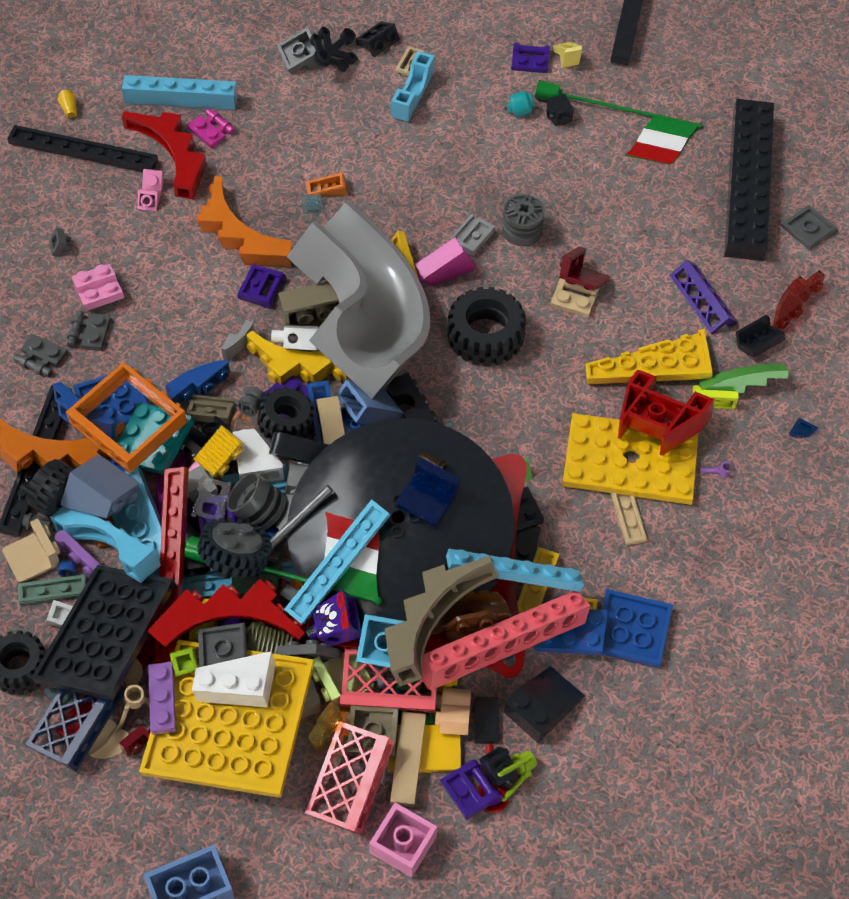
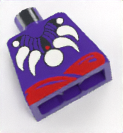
(336, 620)

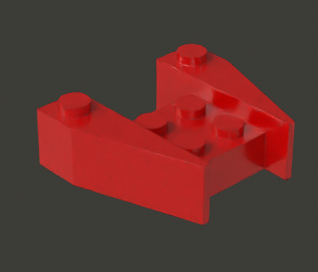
(661, 415)

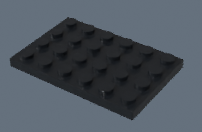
(103, 633)

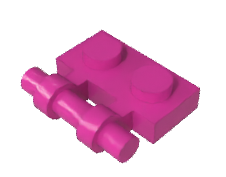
(207, 132)

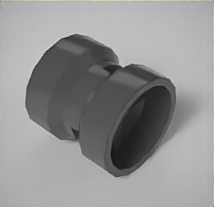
(251, 401)

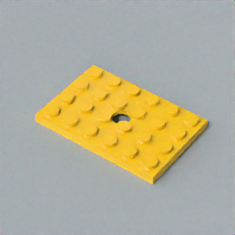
(598, 462)

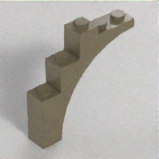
(443, 589)

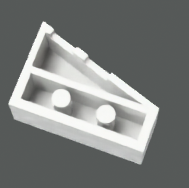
(236, 681)

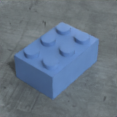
(191, 877)

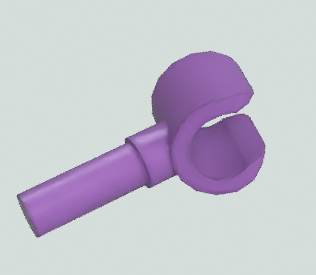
(718, 470)

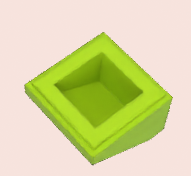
(184, 661)

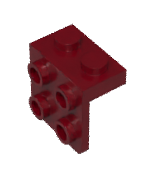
(574, 272)

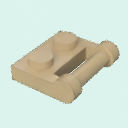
(573, 302)

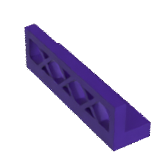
(709, 294)

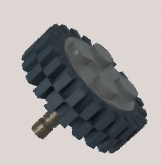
(234, 547)

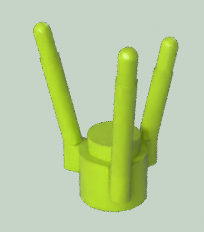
(523, 764)

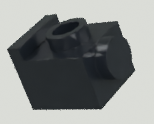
(492, 766)

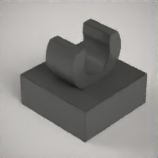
(59, 241)

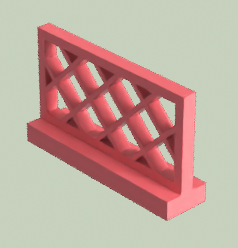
(404, 702)
(366, 788)

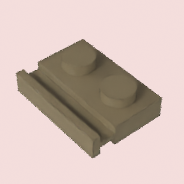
(206, 407)

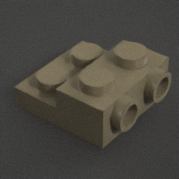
(375, 720)

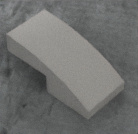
(236, 343)

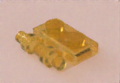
(325, 726)

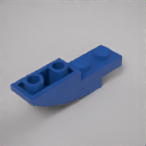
(197, 380)
(66, 399)

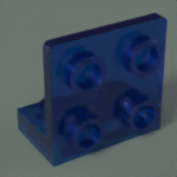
(428, 492)

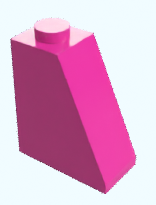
(445, 263)

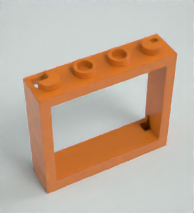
(123, 373)

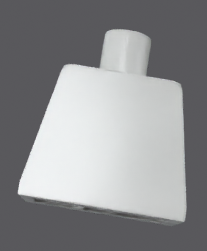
(304, 335)

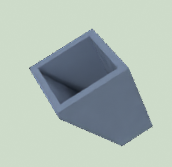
(99, 488)

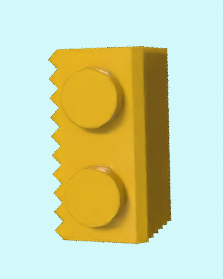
(219, 452)

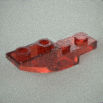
(794, 297)

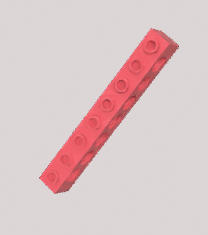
(503, 639)

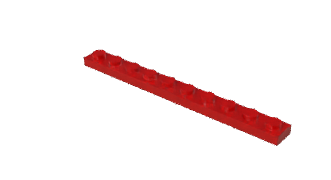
(173, 543)

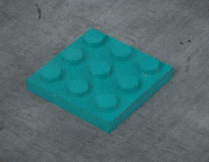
(141, 425)

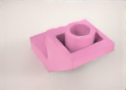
(151, 190)

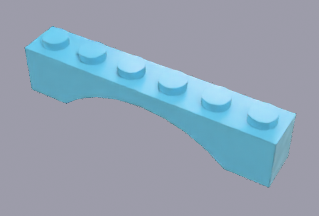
(136, 558)

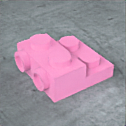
(97, 287)

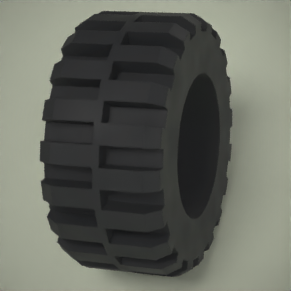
(486, 347)

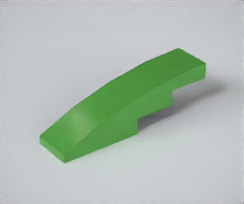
(738, 378)

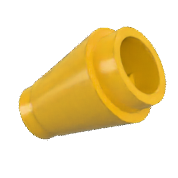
(67, 101)

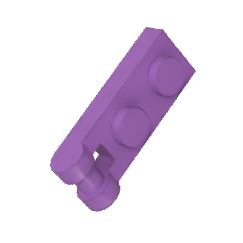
(76, 552)

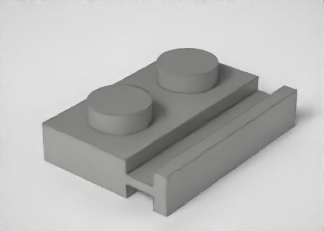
(473, 234)

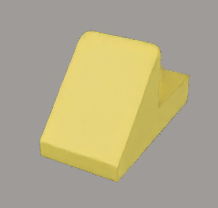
(569, 53)

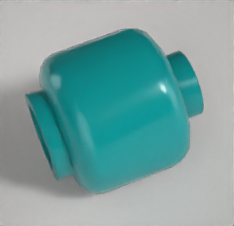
(520, 104)

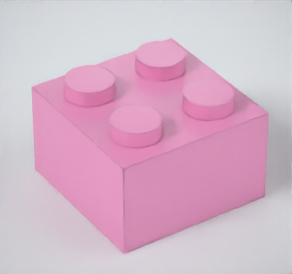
(403, 839)

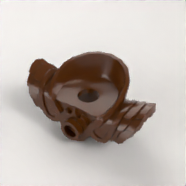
(485, 609)

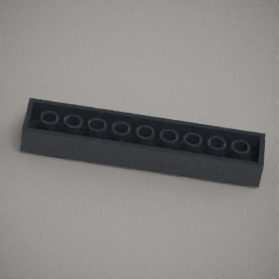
(749, 180)

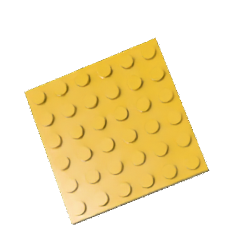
(231, 743)

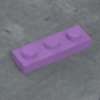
(162, 698)

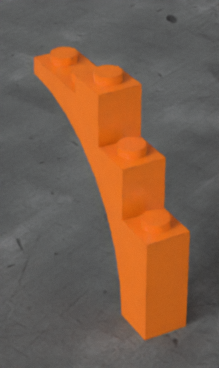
(234, 234)
(21, 448)

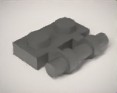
(95, 331)
(42, 350)

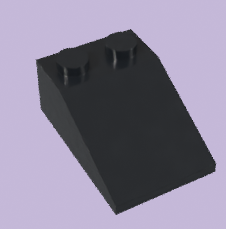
(542, 703)

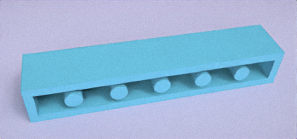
(179, 92)

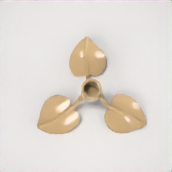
(108, 741)

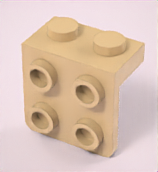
(32, 554)

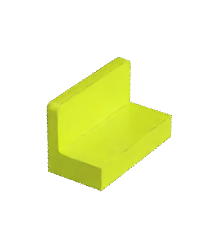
(722, 399)

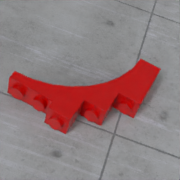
(178, 144)
(256, 604)

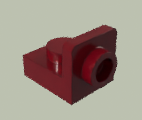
(135, 741)

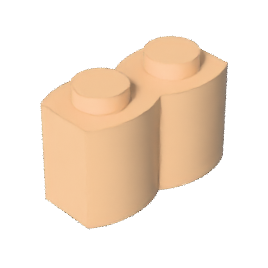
(454, 711)

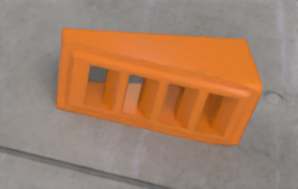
(334, 179)

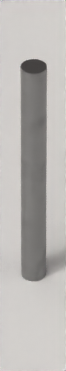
(301, 515)

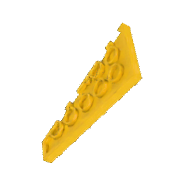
(668, 360)

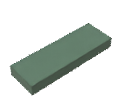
(51, 589)

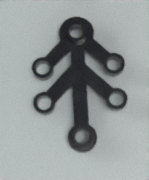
(323, 57)

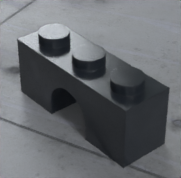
(406, 391)

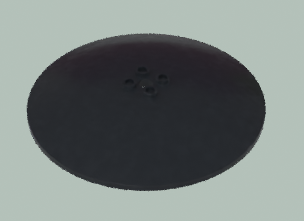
(377, 466)

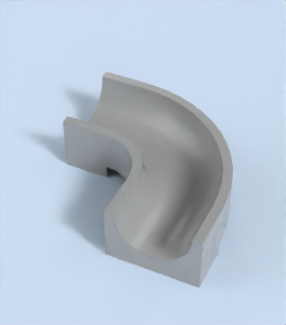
(381, 300)

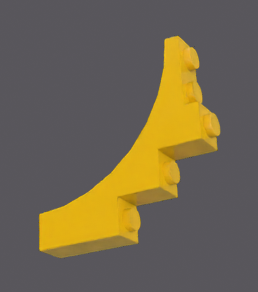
(285, 362)

